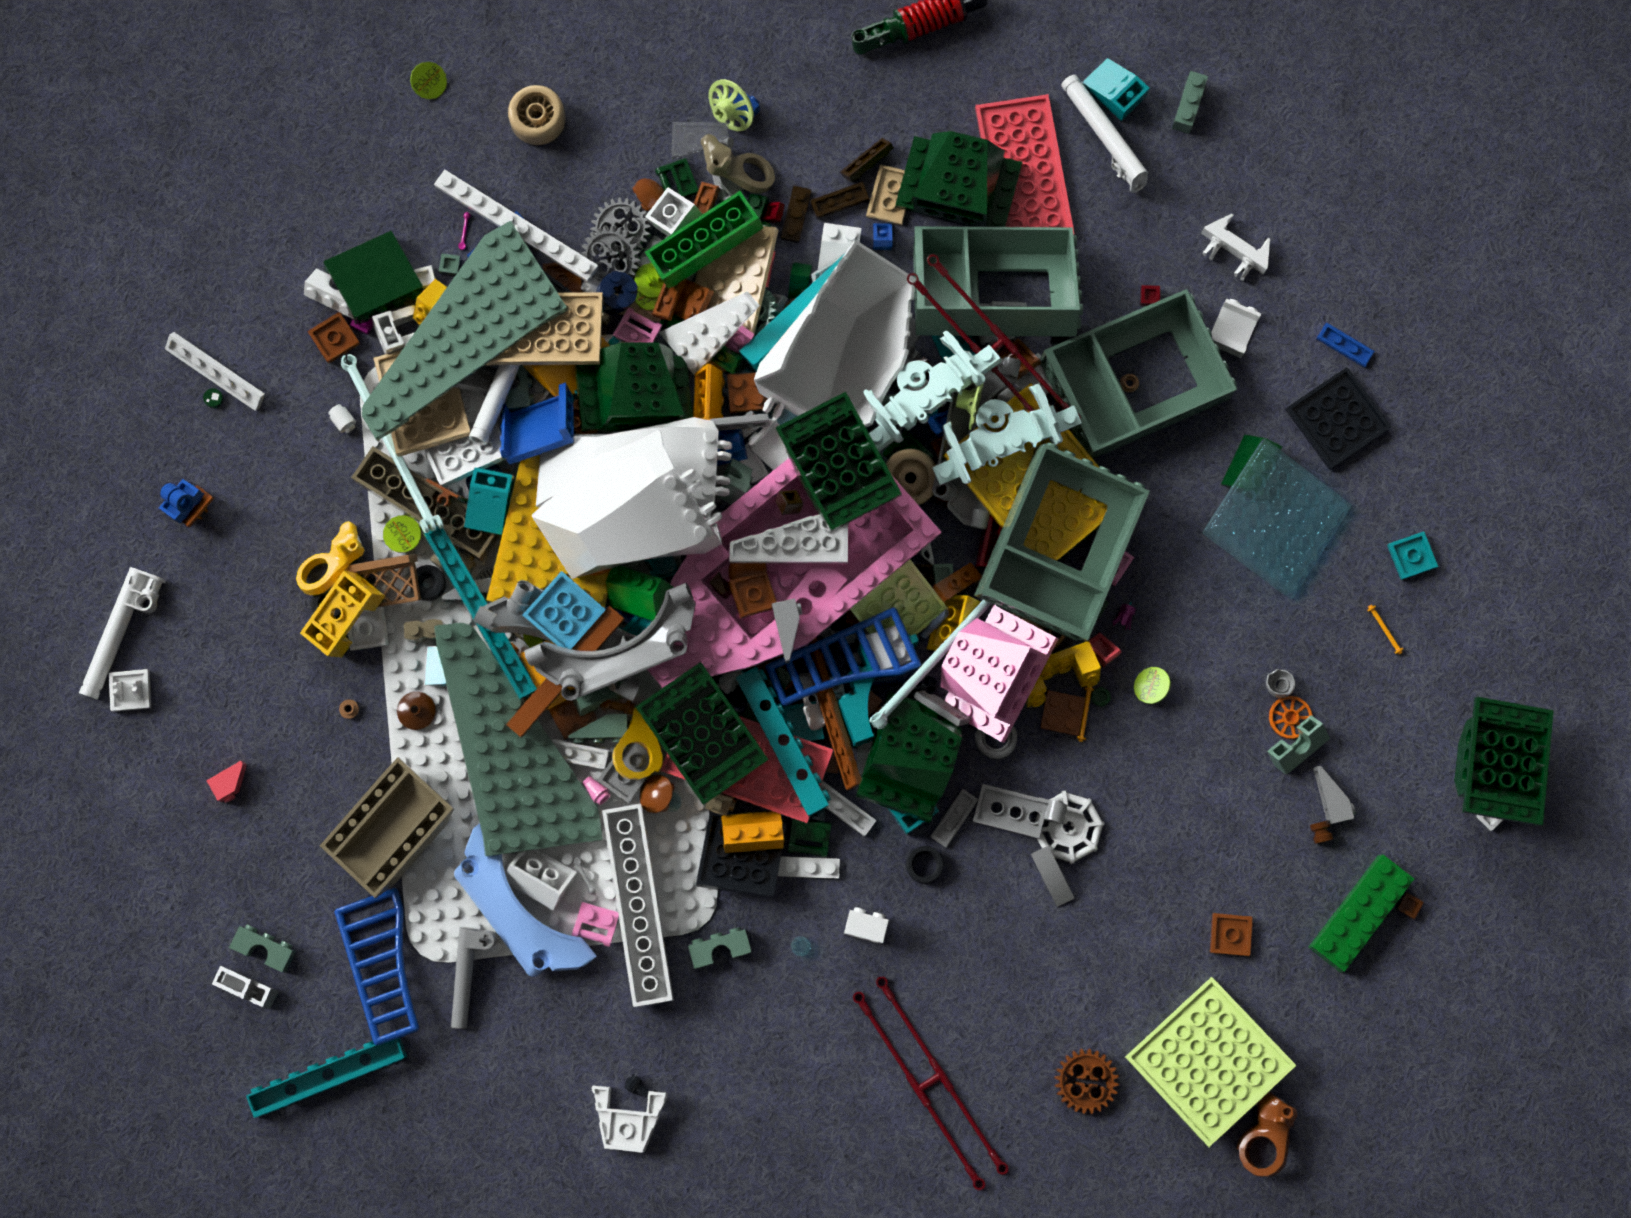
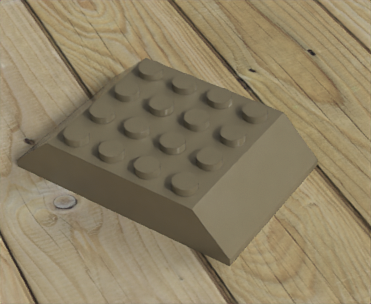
(388, 828)

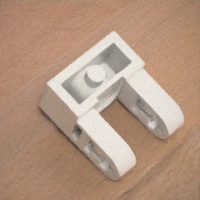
(385, 328)

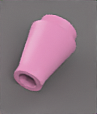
(596, 790)

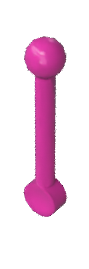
(462, 246)

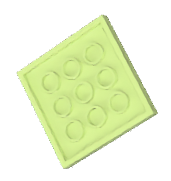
(906, 592)

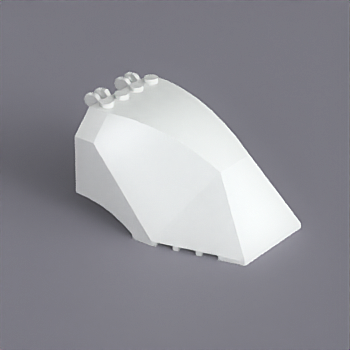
(843, 340)
(688, 442)
(627, 511)

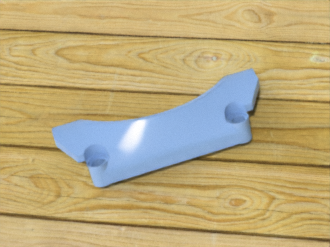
(519, 930)

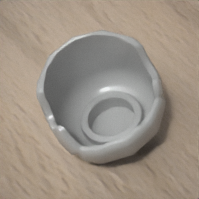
(1286, 685)

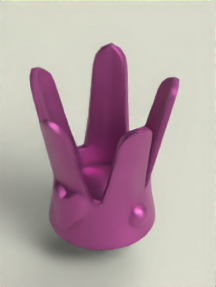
(1126, 612)

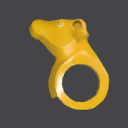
(344, 550)
(639, 734)

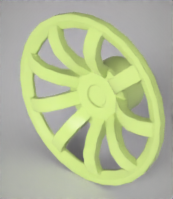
(726, 109)
(965, 402)

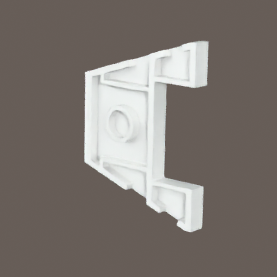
(627, 1128)

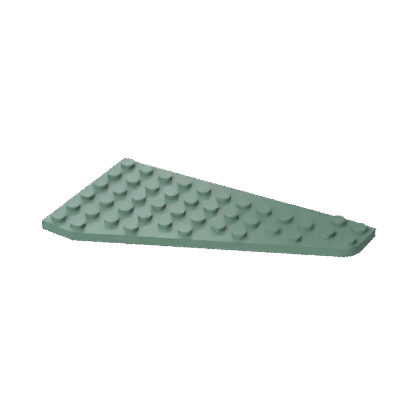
(480, 314)
(518, 784)

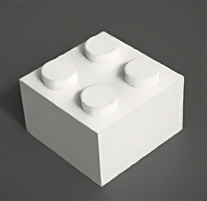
(672, 212)
(866, 926)

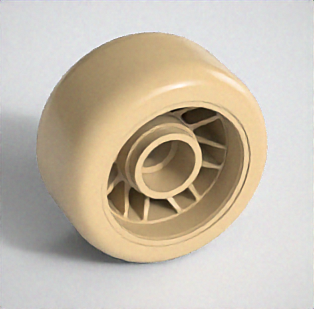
(534, 102)
(918, 463)

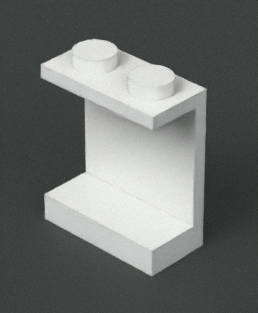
(1234, 327)
(768, 445)

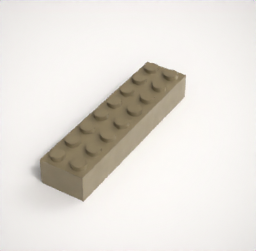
(382, 478)

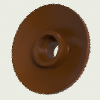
(417, 720)

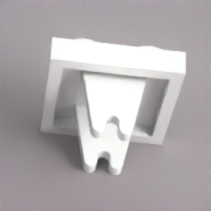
(130, 690)

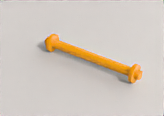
(1385, 629)
(1085, 712)

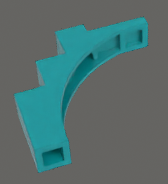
(855, 707)

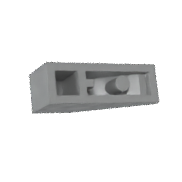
(787, 622)
(1334, 801)

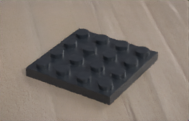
(1338, 418)
(737, 872)

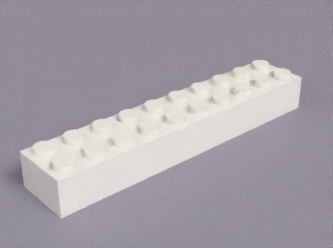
(637, 905)

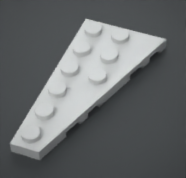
(706, 333)
(796, 542)

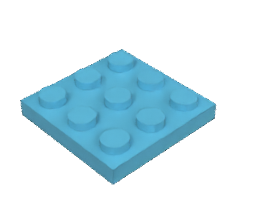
(564, 611)

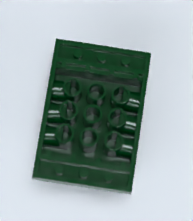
(959, 180)
(633, 388)
(837, 462)
(702, 733)
(910, 760)
(1504, 761)

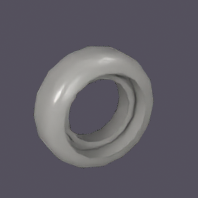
(996, 753)

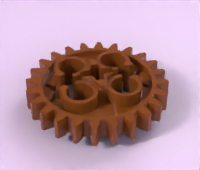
(1088, 1063)

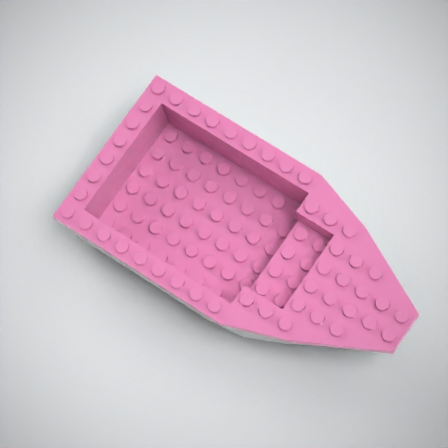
(723, 641)

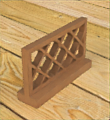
(391, 564)

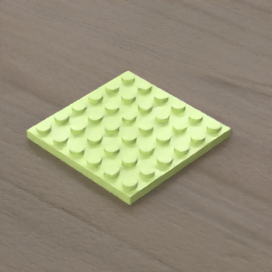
(1210, 1062)

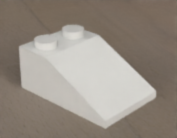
(836, 242)

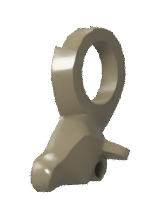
(723, 163)

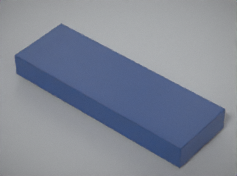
(1345, 345)

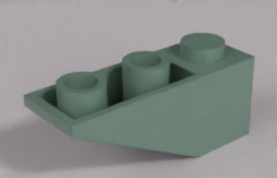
(606, 728)

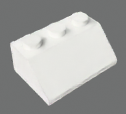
(539, 877)

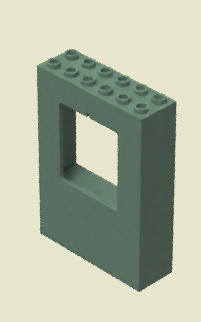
(977, 249)
(1086, 379)
(1041, 586)

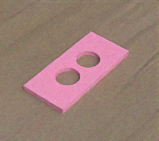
(825, 574)

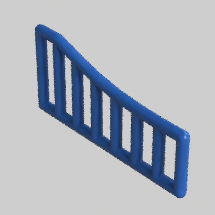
(857, 674)
(361, 984)

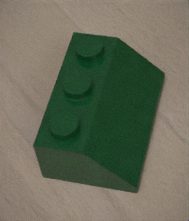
(1243, 454)

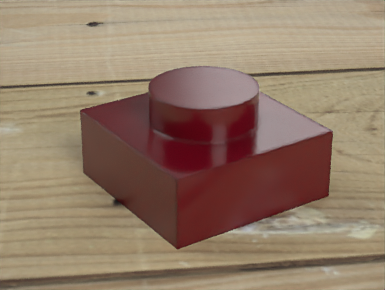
(774, 212)
(1149, 294)

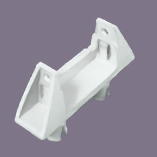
(1248, 254)

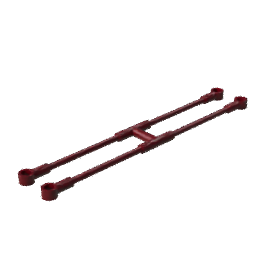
(1003, 339)
(939, 1076)

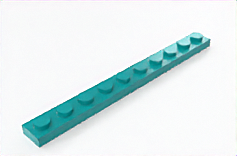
(473, 601)

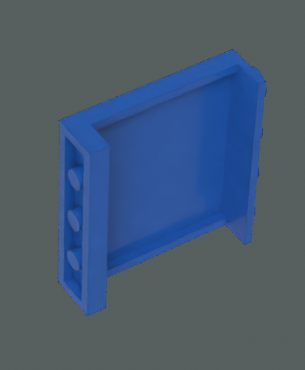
(538, 427)

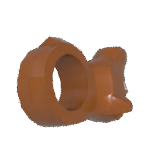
(1274, 1122)

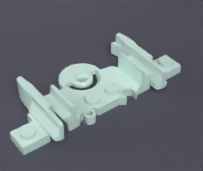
(944, 379)
(987, 445)

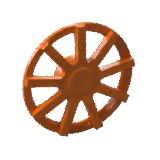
(1289, 717)

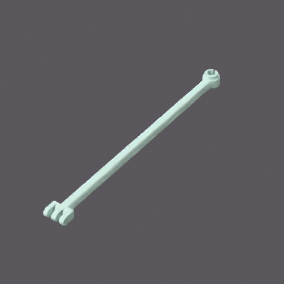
(428, 518)
(879, 719)

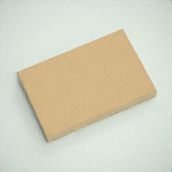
(885, 196)

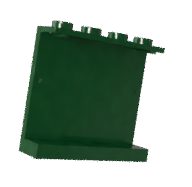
(374, 277)

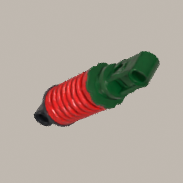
(913, 21)

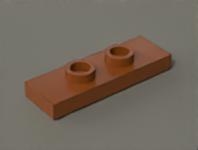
(957, 582)

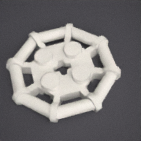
(1079, 832)

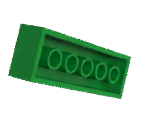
(704, 239)
(1361, 913)

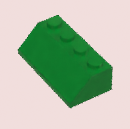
(636, 592)

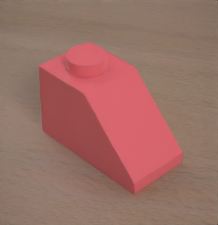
(228, 782)

